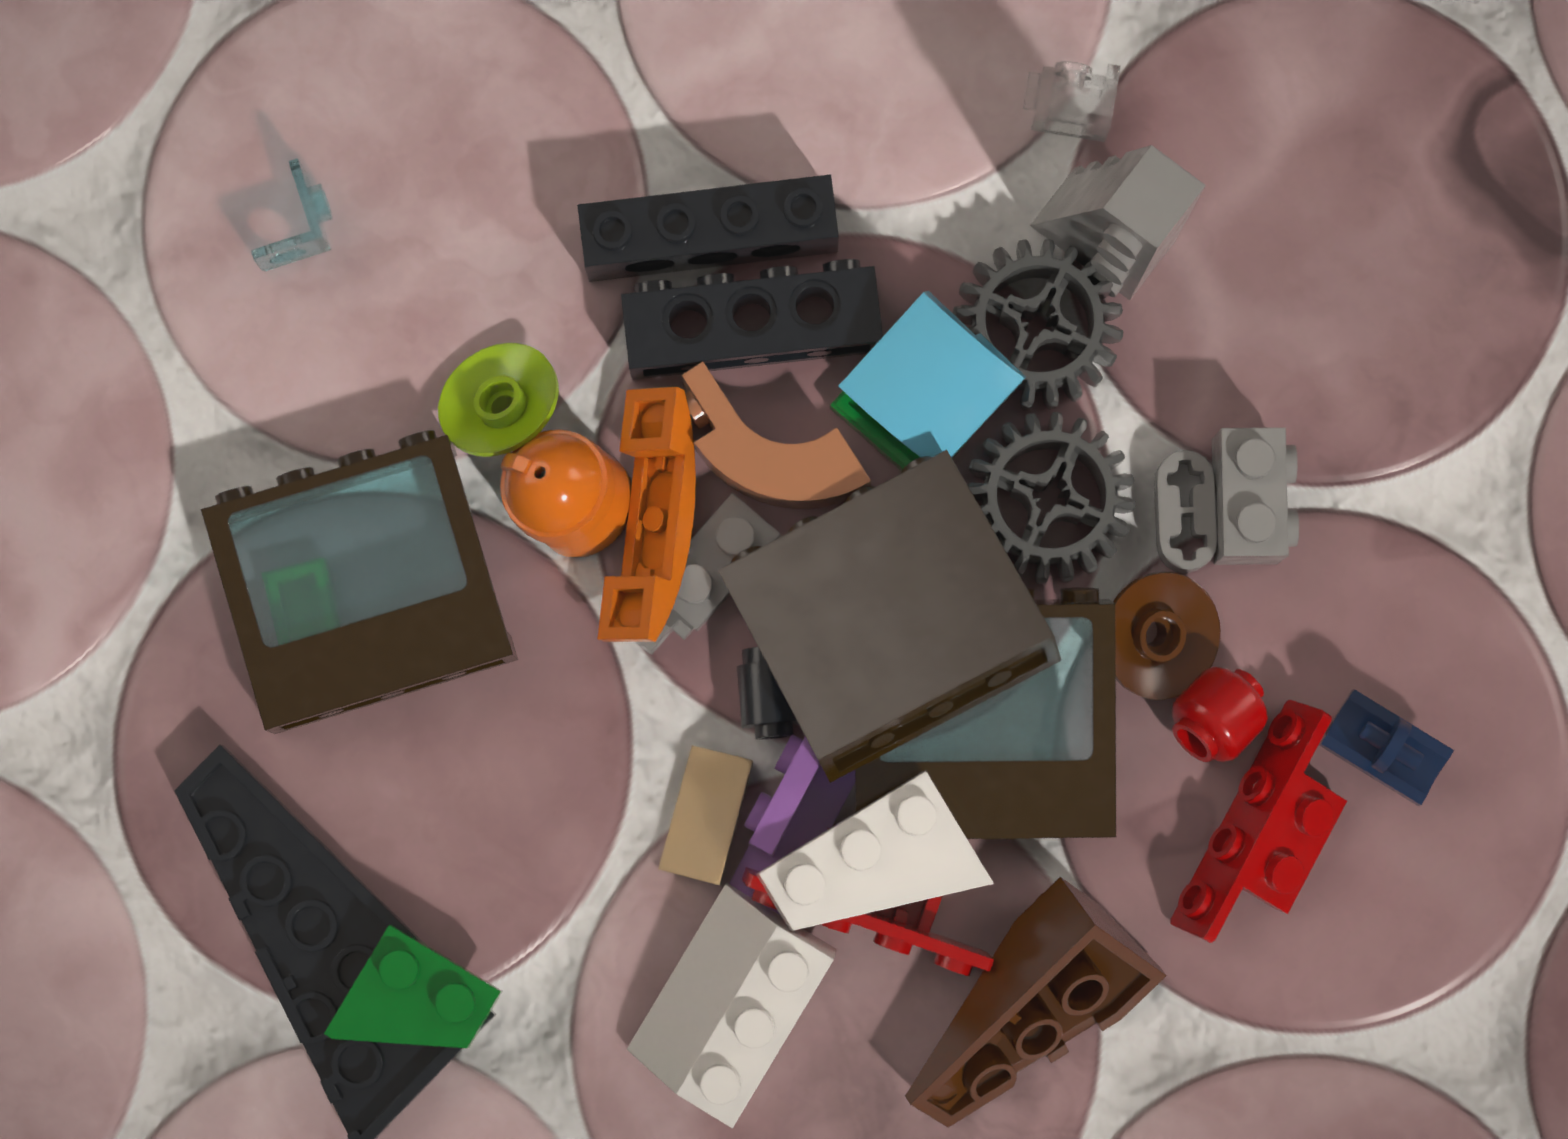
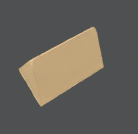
(706, 815)

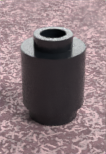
(762, 699)

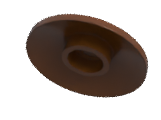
(1184, 639)

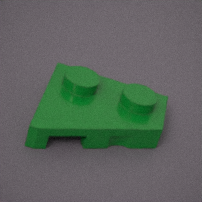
(413, 998)

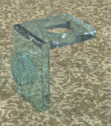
(305, 244)

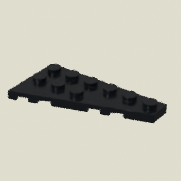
(311, 934)

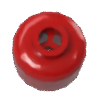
(1219, 714)

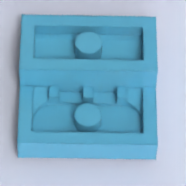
(932, 379)

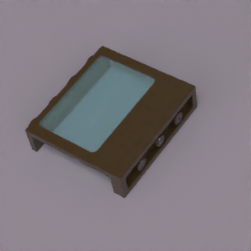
(357, 582)
(1034, 754)

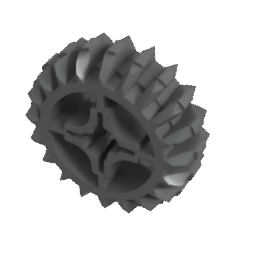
(1060, 275)
(1076, 508)

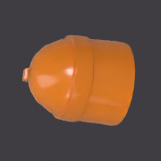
(579, 500)

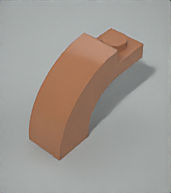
(770, 472)

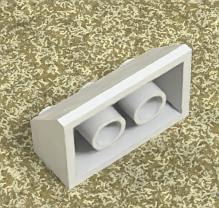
(730, 1004)

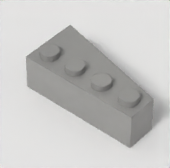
(1121, 215)

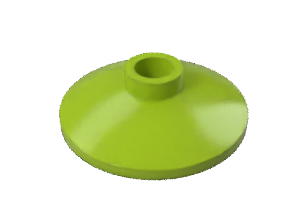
(486, 385)

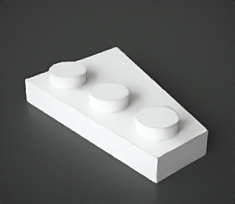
(876, 859)

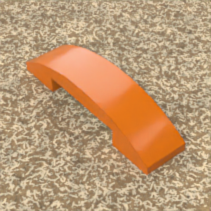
(659, 516)

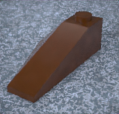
(1048, 982)

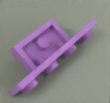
(796, 812)

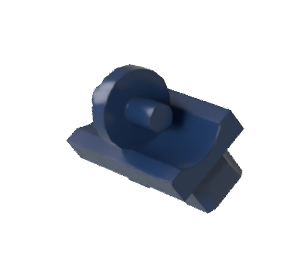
(1386, 747)

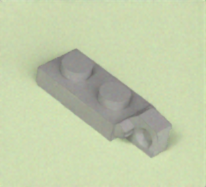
(712, 548)

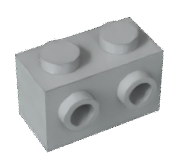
(1251, 496)

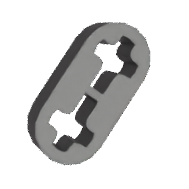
(1200, 510)

